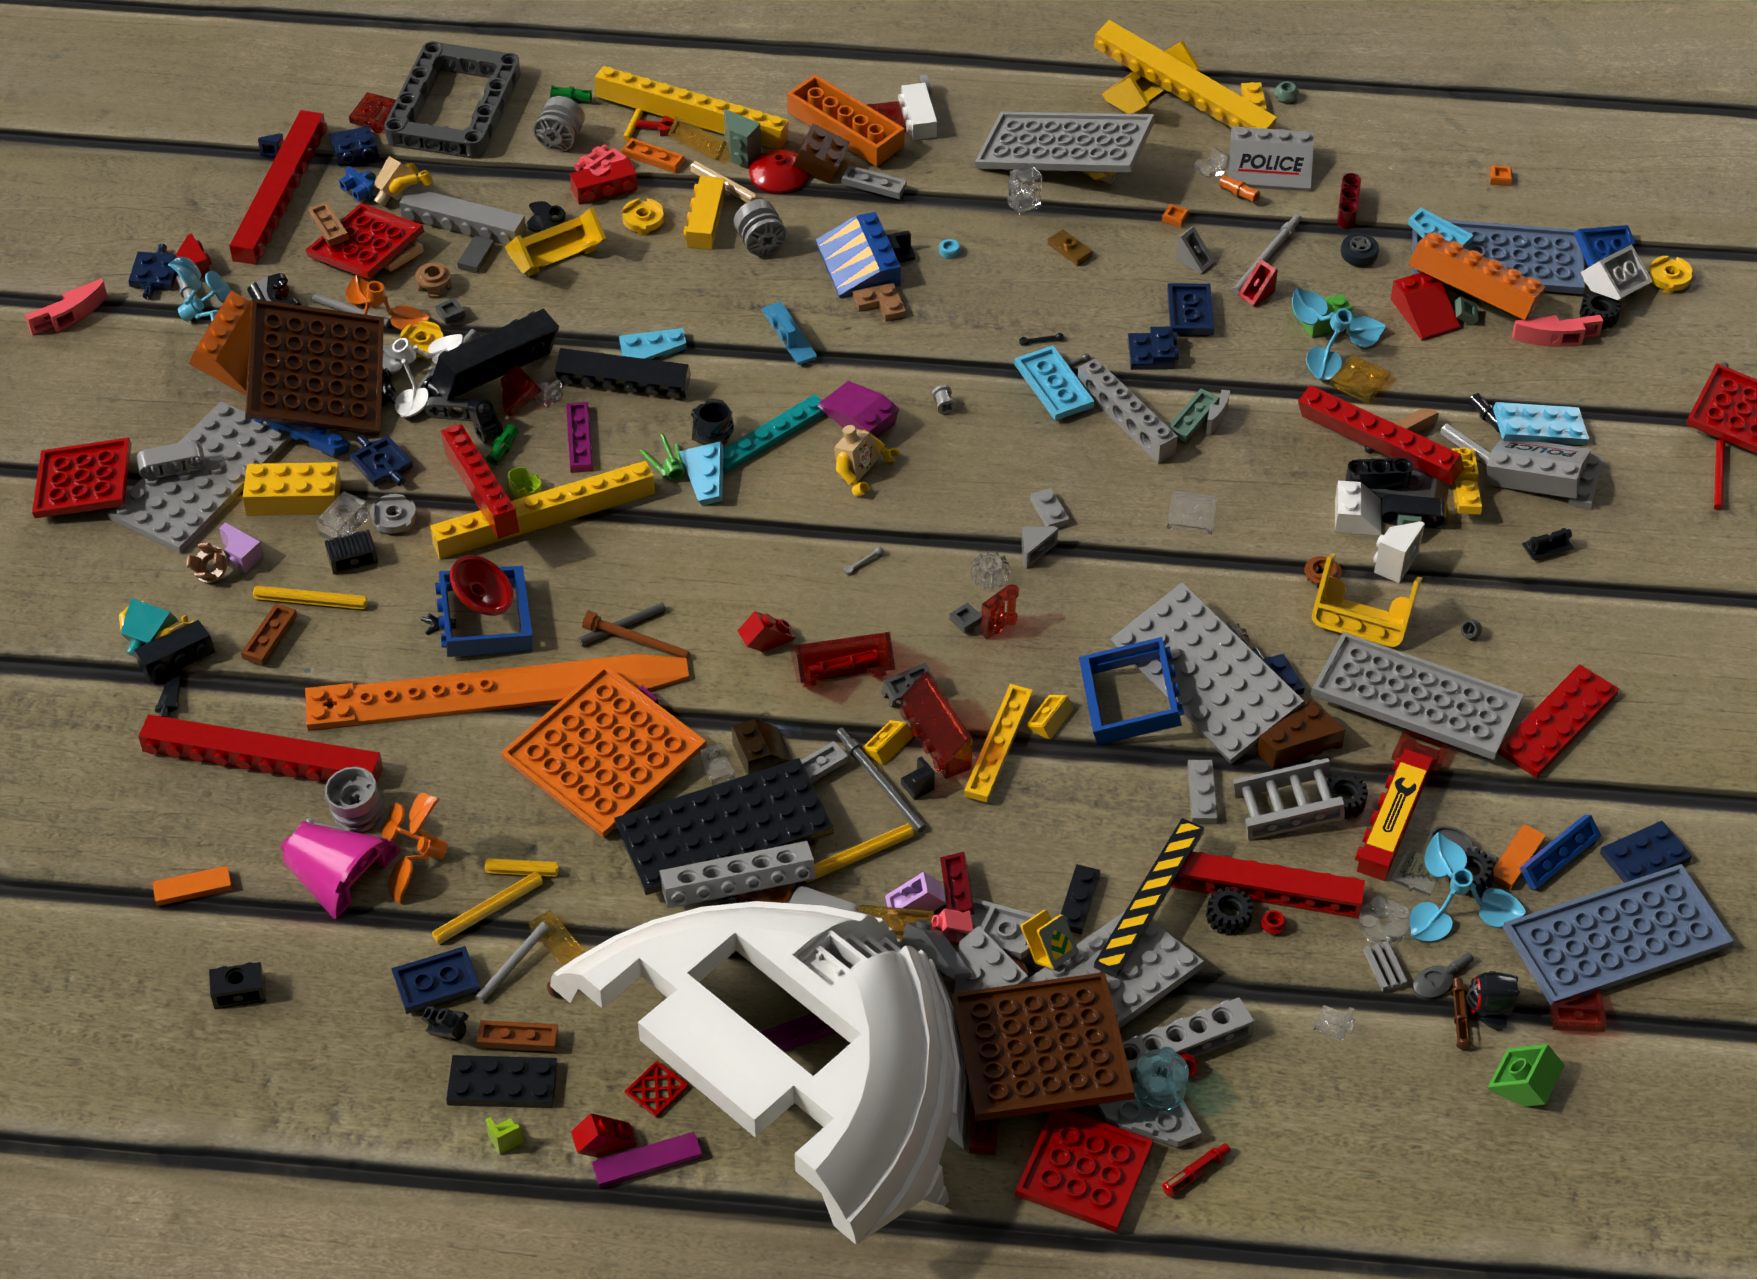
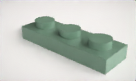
(1193, 414)

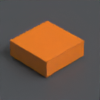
(1500, 175)
(1175, 215)

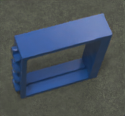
(486, 643)
(1122, 657)

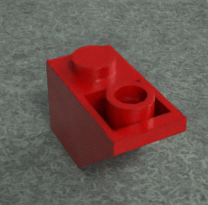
(194, 251)
(765, 632)
(602, 1136)

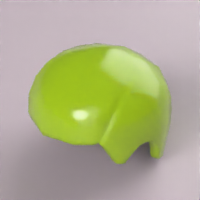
(522, 483)

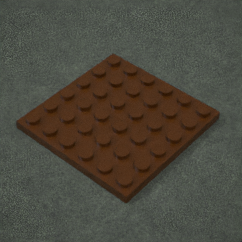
(314, 367)
(1041, 1046)

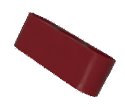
(1348, 200)

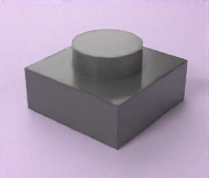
(450, 311)
(965, 618)

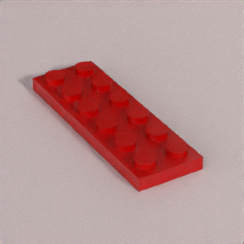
(1558, 720)

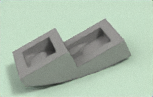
(1217, 412)

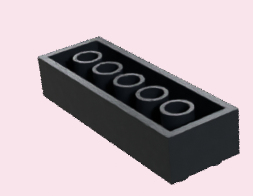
(494, 354)

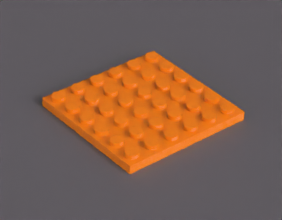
(603, 750)

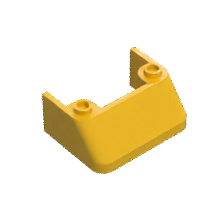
(1136, 91)
(556, 243)
(1370, 623)

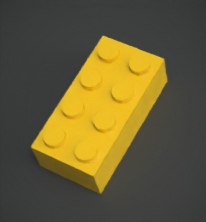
(290, 488)

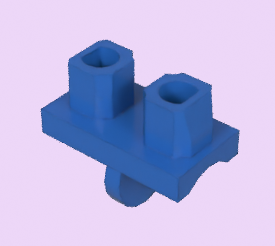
(360, 182)

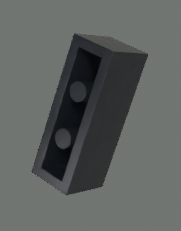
(174, 650)

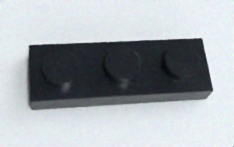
(1080, 897)

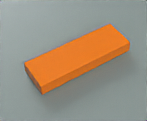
(653, 155)
(1519, 851)
(192, 885)

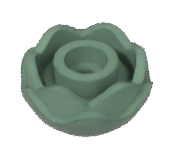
(1286, 92)

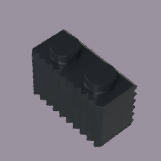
(351, 551)

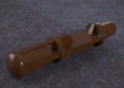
(1461, 1017)

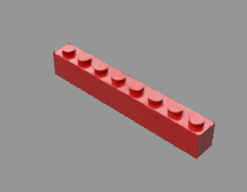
(1381, 434)
(480, 481)
(1273, 884)

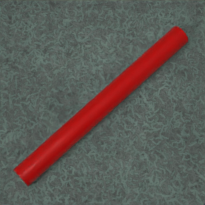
(1719, 475)

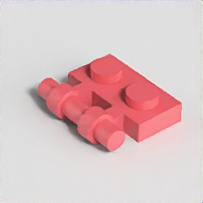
(599, 160)

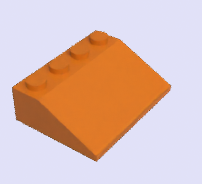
(226, 344)

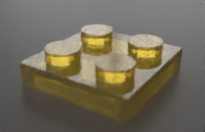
(1360, 378)

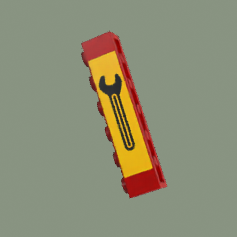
(1394, 814)

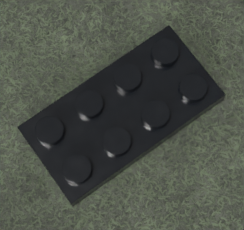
(502, 1081)

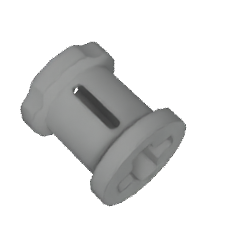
(943, 396)

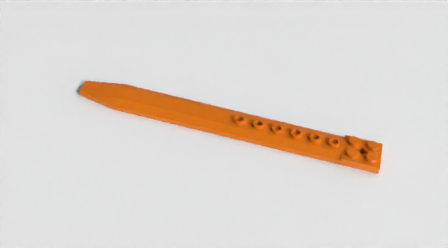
(478, 690)

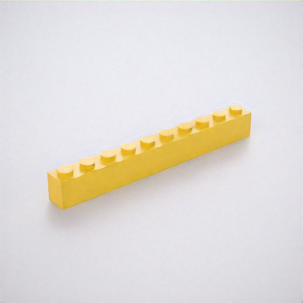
(1180, 78)
(690, 106)
(547, 508)

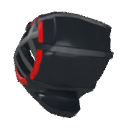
(712, 422)
(1495, 997)

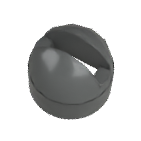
(1469, 626)

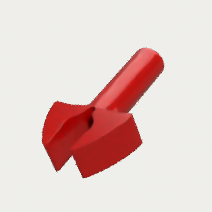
(663, 126)

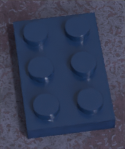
(1190, 308)
(1645, 852)
(435, 980)

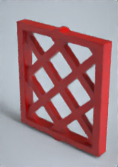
(668, 1100)

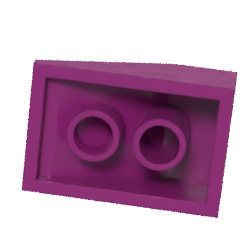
(861, 408)

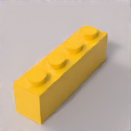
(705, 212)

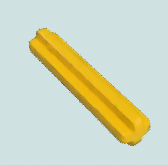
(521, 867)

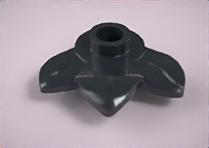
(543, 215)

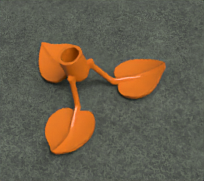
(372, 293)
(427, 845)

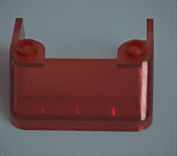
(811, 653)

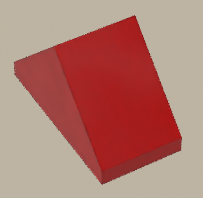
(1259, 284)

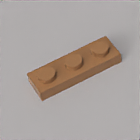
(328, 224)

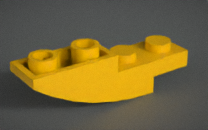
(1465, 488)

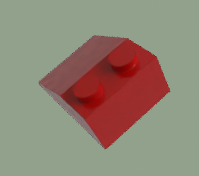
(1424, 305)

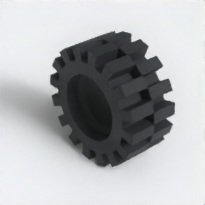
(1597, 301)
(1352, 786)
(1485, 864)
(1229, 899)

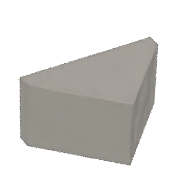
(1193, 251)
(1037, 542)

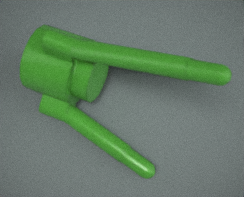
(672, 467)

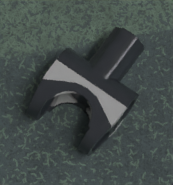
(268, 288)

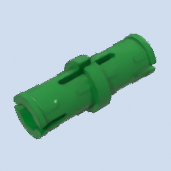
(572, 93)
(496, 454)

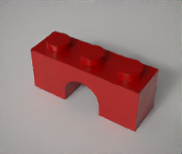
(589, 187)

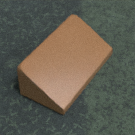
(1419, 420)

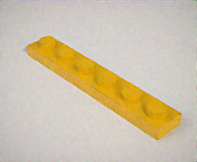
(998, 743)

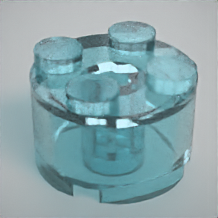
(1161, 1079)

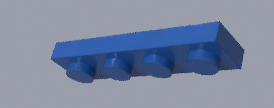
(1560, 851)

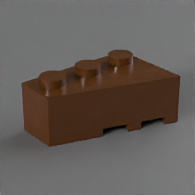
(1299, 735)

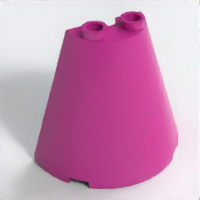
(332, 860)

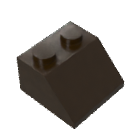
(759, 745)

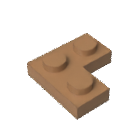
(881, 296)

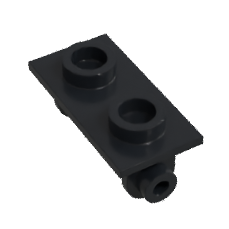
(388, 389)
(1549, 544)

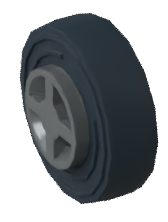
(1359, 249)

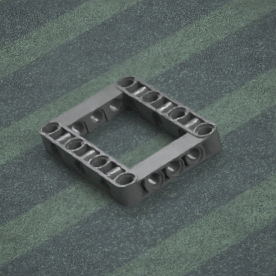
(473, 141)

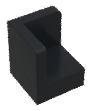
(902, 246)
(919, 781)

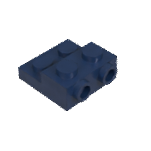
(354, 145)
(1153, 349)

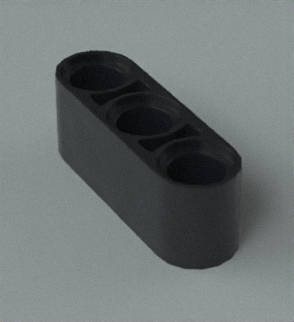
(1380, 473)
(1432, 510)

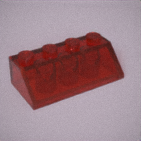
(937, 727)

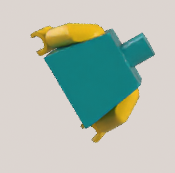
(145, 623)

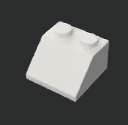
(1357, 509)
(1398, 550)

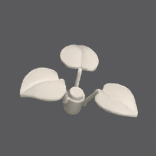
(402, 353)

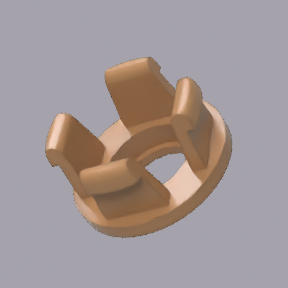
(438, 276)
(199, 562)

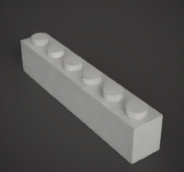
(461, 216)

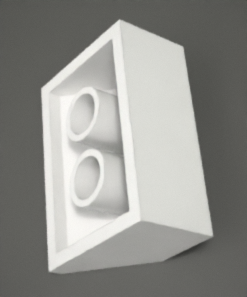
(1617, 274)

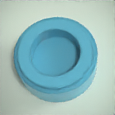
(949, 248)

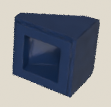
(270, 145)

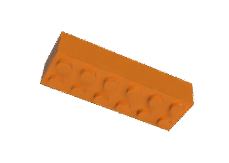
(868, 131)
(1477, 275)

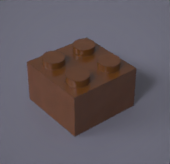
(821, 153)

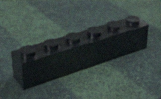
(623, 373)

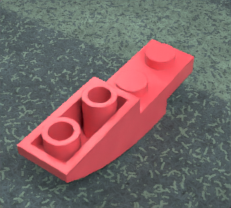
(73, 308)
(1552, 332)

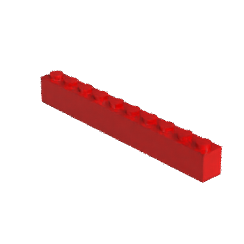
(278, 187)
(252, 749)

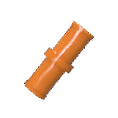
(1239, 189)

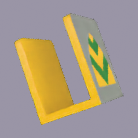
(1049, 939)

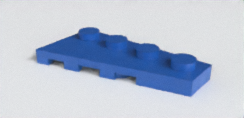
(318, 437)

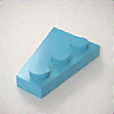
(1425, 222)
(653, 344)
(705, 471)

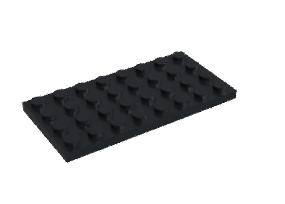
(724, 821)

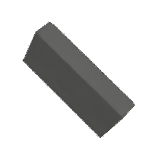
(475, 254)

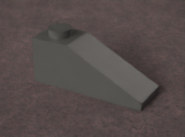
(937, 947)

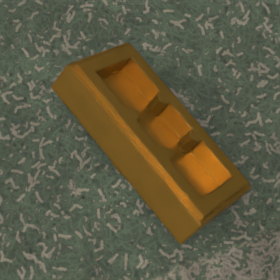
(1069, 247)

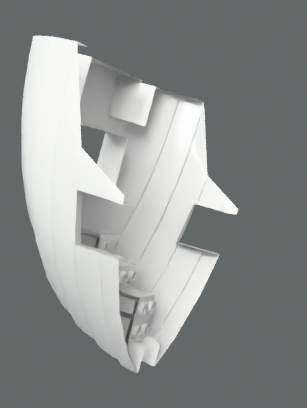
(879, 1101)

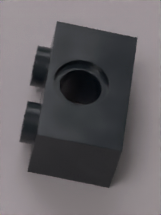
(226, 991)

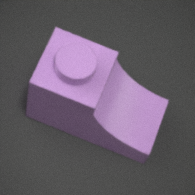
(241, 548)
(919, 893)

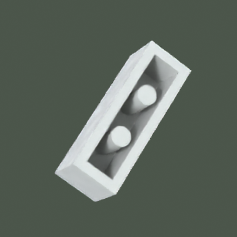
(918, 111)

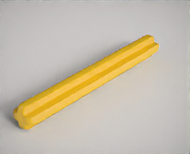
(310, 597)
(863, 850)
(487, 907)

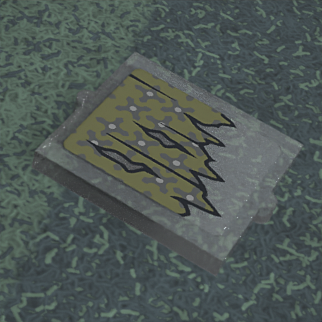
(1413, 873)

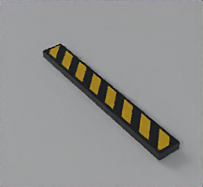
(1148, 898)

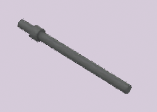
(855, 749)

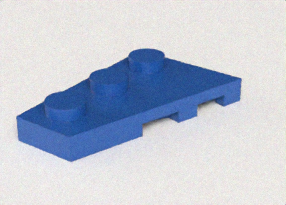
(1603, 241)

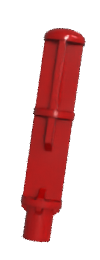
(844, 662)
(1195, 1169)

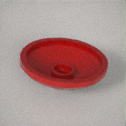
(775, 172)
(481, 585)

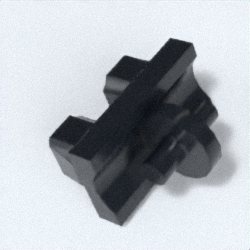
(445, 1023)

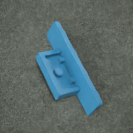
(789, 333)

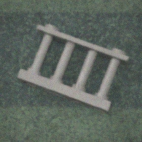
(1293, 818)

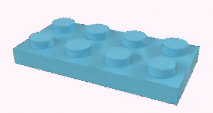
(1054, 383)
(1540, 423)

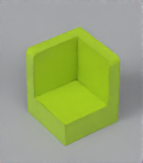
(504, 1135)

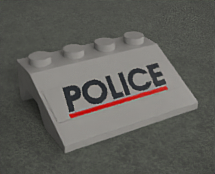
(1271, 158)
(1537, 467)

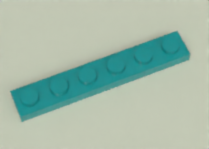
(771, 433)

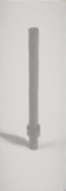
(1285, 231)

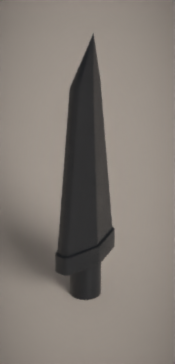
(170, 695)

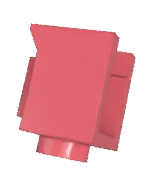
(952, 924)

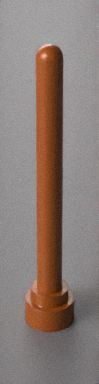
(593, 621)

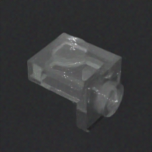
(1214, 165)

